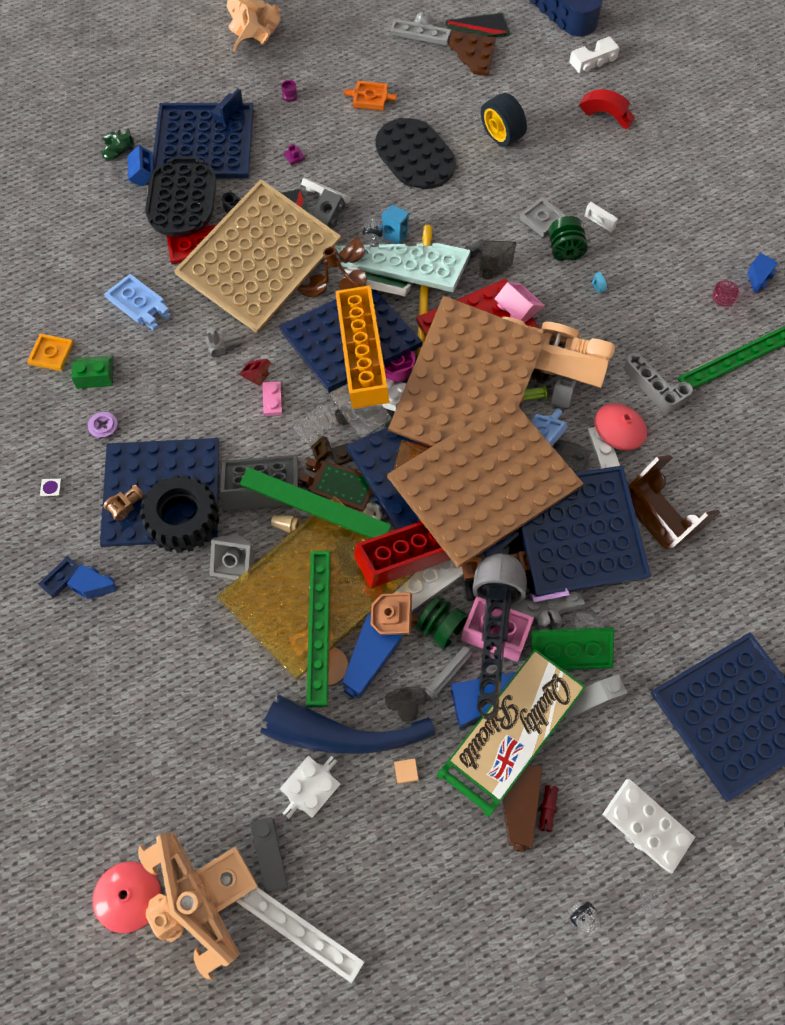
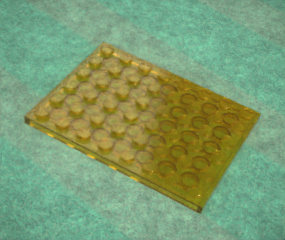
(274, 592)

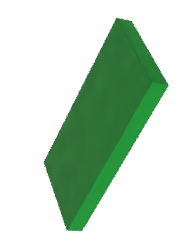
(576, 647)

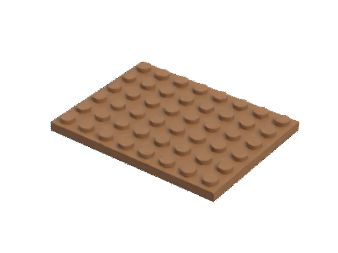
(464, 372)
(484, 482)

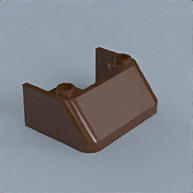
(657, 512)

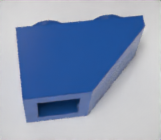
(760, 270)
(90, 583)

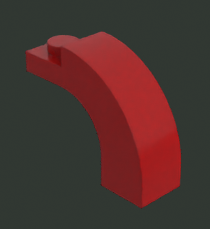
(608, 102)

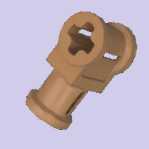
(123, 503)

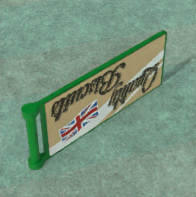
(503, 747)

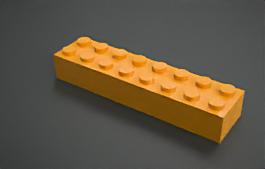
(361, 347)

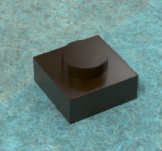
(321, 449)
(341, 455)

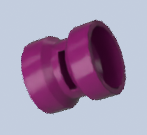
(289, 90)

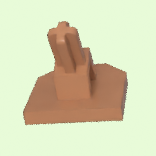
(393, 614)

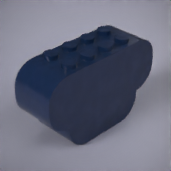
(573, 16)

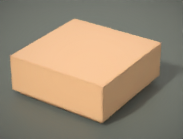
(406, 771)

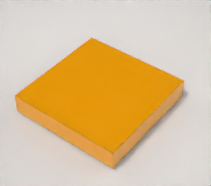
(50, 352)

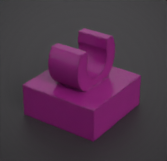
(294, 155)

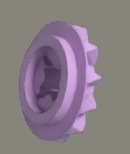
(105, 418)

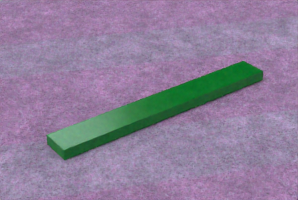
(735, 359)
(313, 504)
(318, 629)

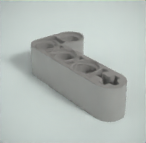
(649, 380)

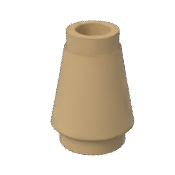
(286, 522)

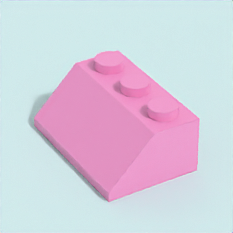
(517, 631)

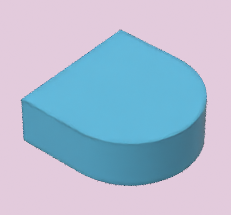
(599, 283)

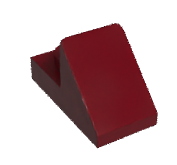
(256, 371)

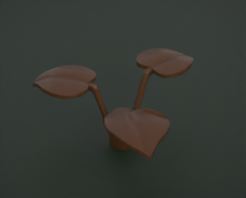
(351, 253)

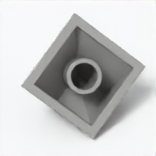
(230, 556)

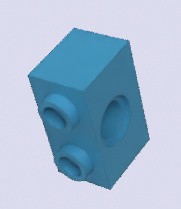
(395, 224)

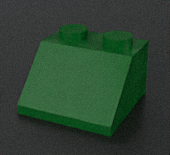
(92, 372)

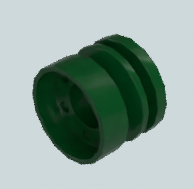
(567, 238)
(439, 620)

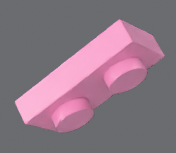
(272, 398)

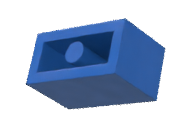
(140, 165)

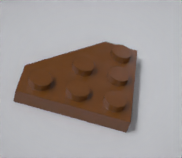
(473, 50)

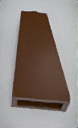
(521, 809)

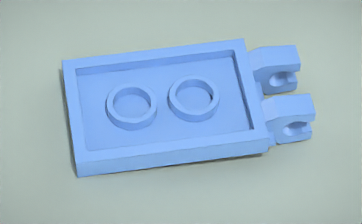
(138, 301)

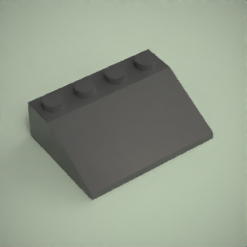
(238, 498)

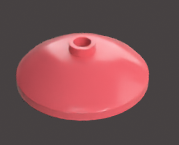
(620, 426)
(130, 913)

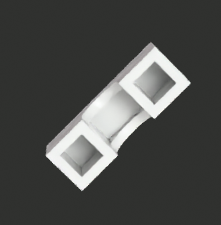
(585, 60)

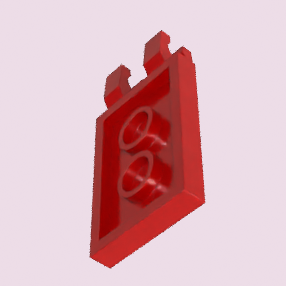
(182, 246)

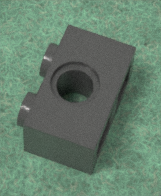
(327, 201)

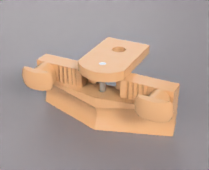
(580, 358)

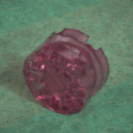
(724, 294)

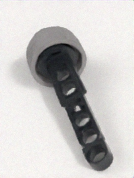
(502, 584)

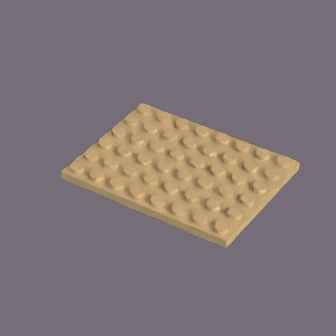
(257, 255)

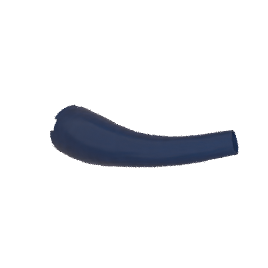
(312, 731)

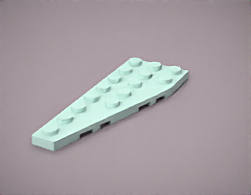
(430, 266)

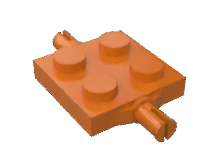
(370, 95)

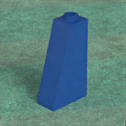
(368, 658)
(465, 699)

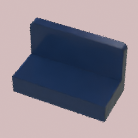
(228, 106)

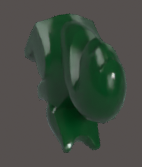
(117, 143)

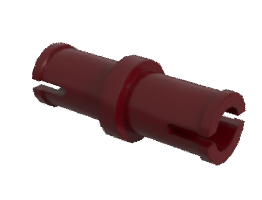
(548, 808)

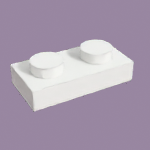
(601, 217)

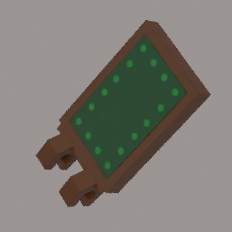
(337, 481)

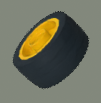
(504, 119)

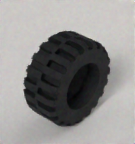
(174, 492)

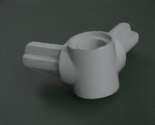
(217, 344)

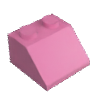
(518, 301)

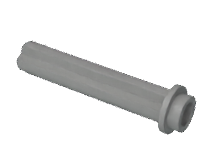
(448, 673)

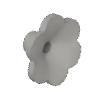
(373, 510)

